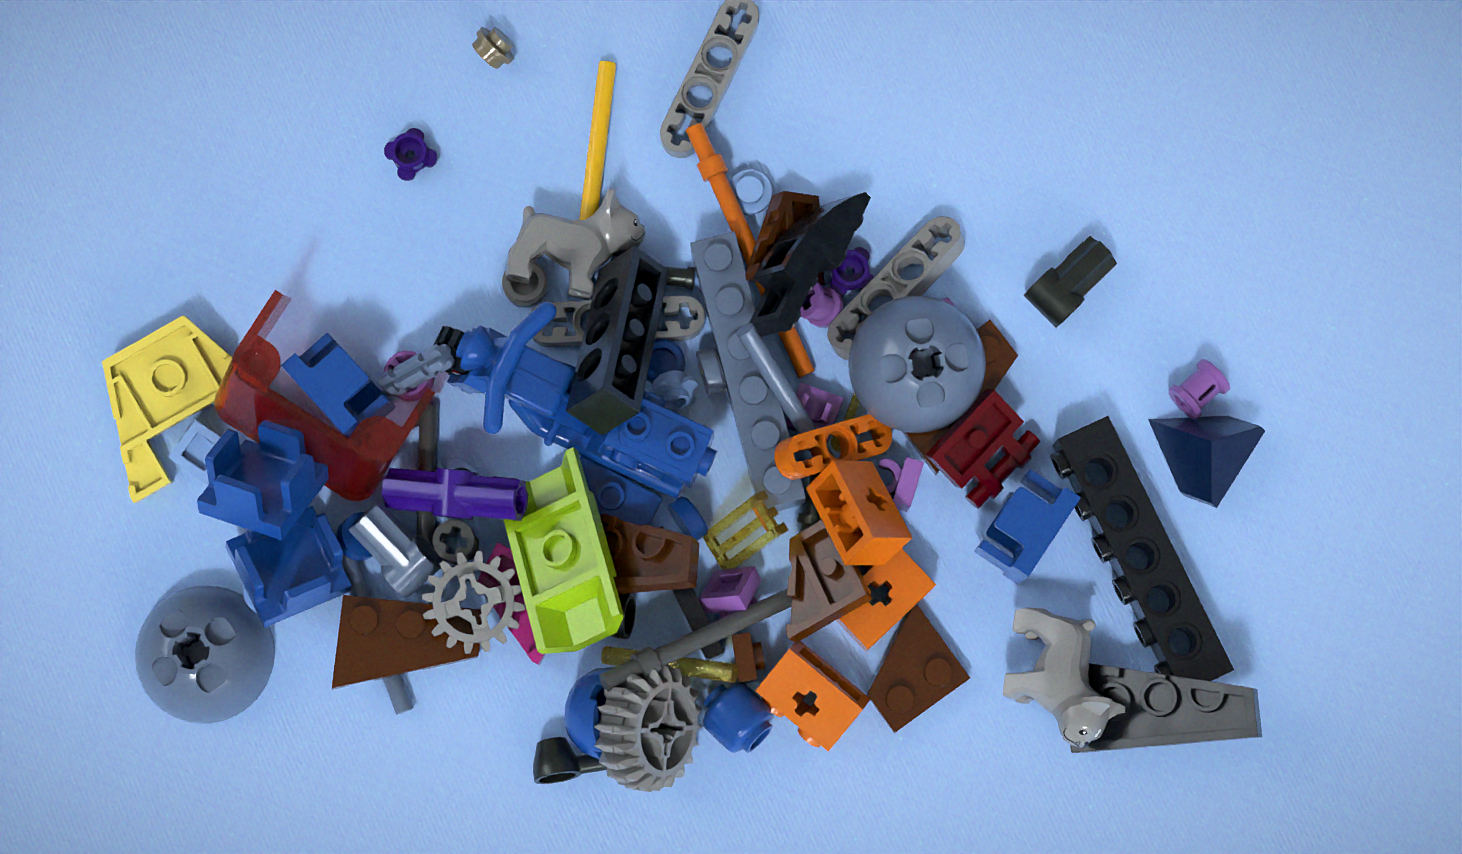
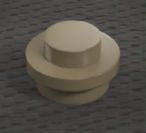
(493, 47)

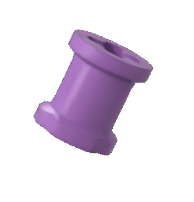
(821, 306)
(1199, 389)

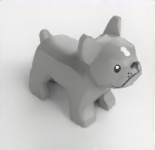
(574, 244)
(1061, 676)

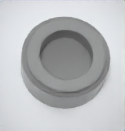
(529, 294)

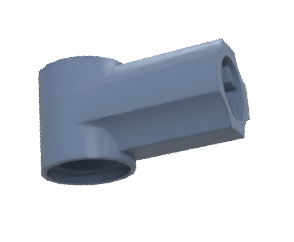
(403, 557)

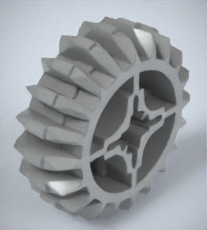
(649, 729)

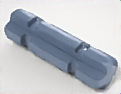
(416, 370)

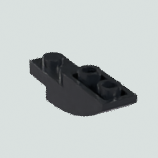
(807, 248)

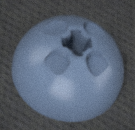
(886, 369)
(229, 658)

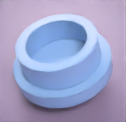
(751, 190)

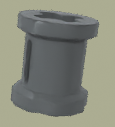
(450, 529)

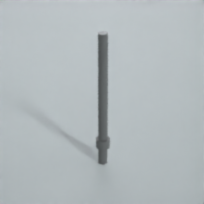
(648, 659)

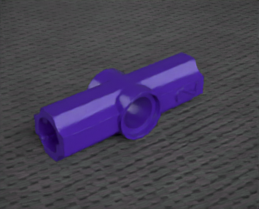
(455, 494)

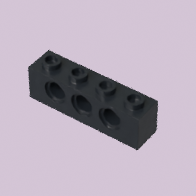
(618, 341)

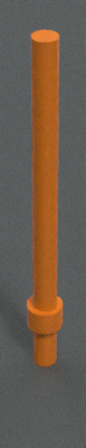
(713, 169)

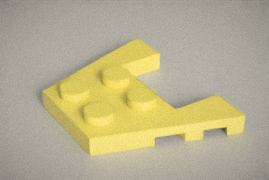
(156, 388)

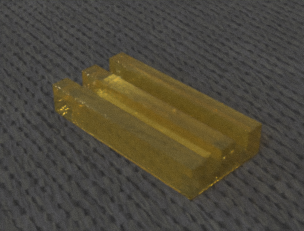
(764, 518)

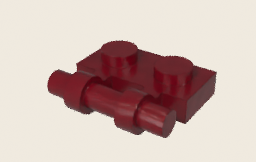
(975, 439)

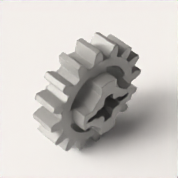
(452, 608)

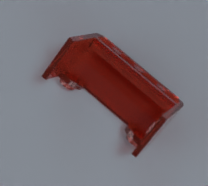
(246, 399)

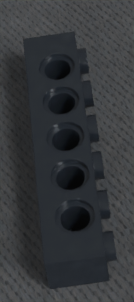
(1164, 570)

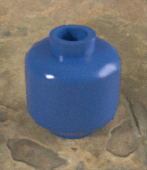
(737, 717)

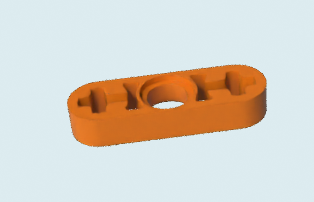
(817, 443)

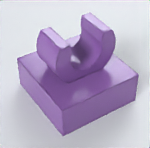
(819, 405)
(904, 480)
(730, 590)

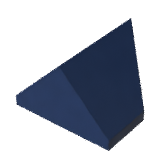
(1206, 453)

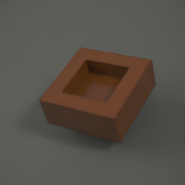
(747, 657)

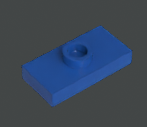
(619, 495)

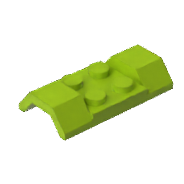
(565, 561)

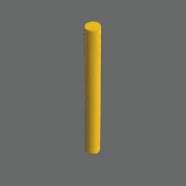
(597, 139)

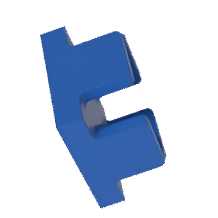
(337, 385)
(263, 483)
(1027, 526)
(290, 572)

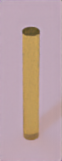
(688, 666)

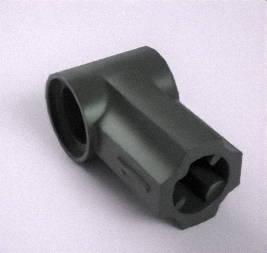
(1063, 288)

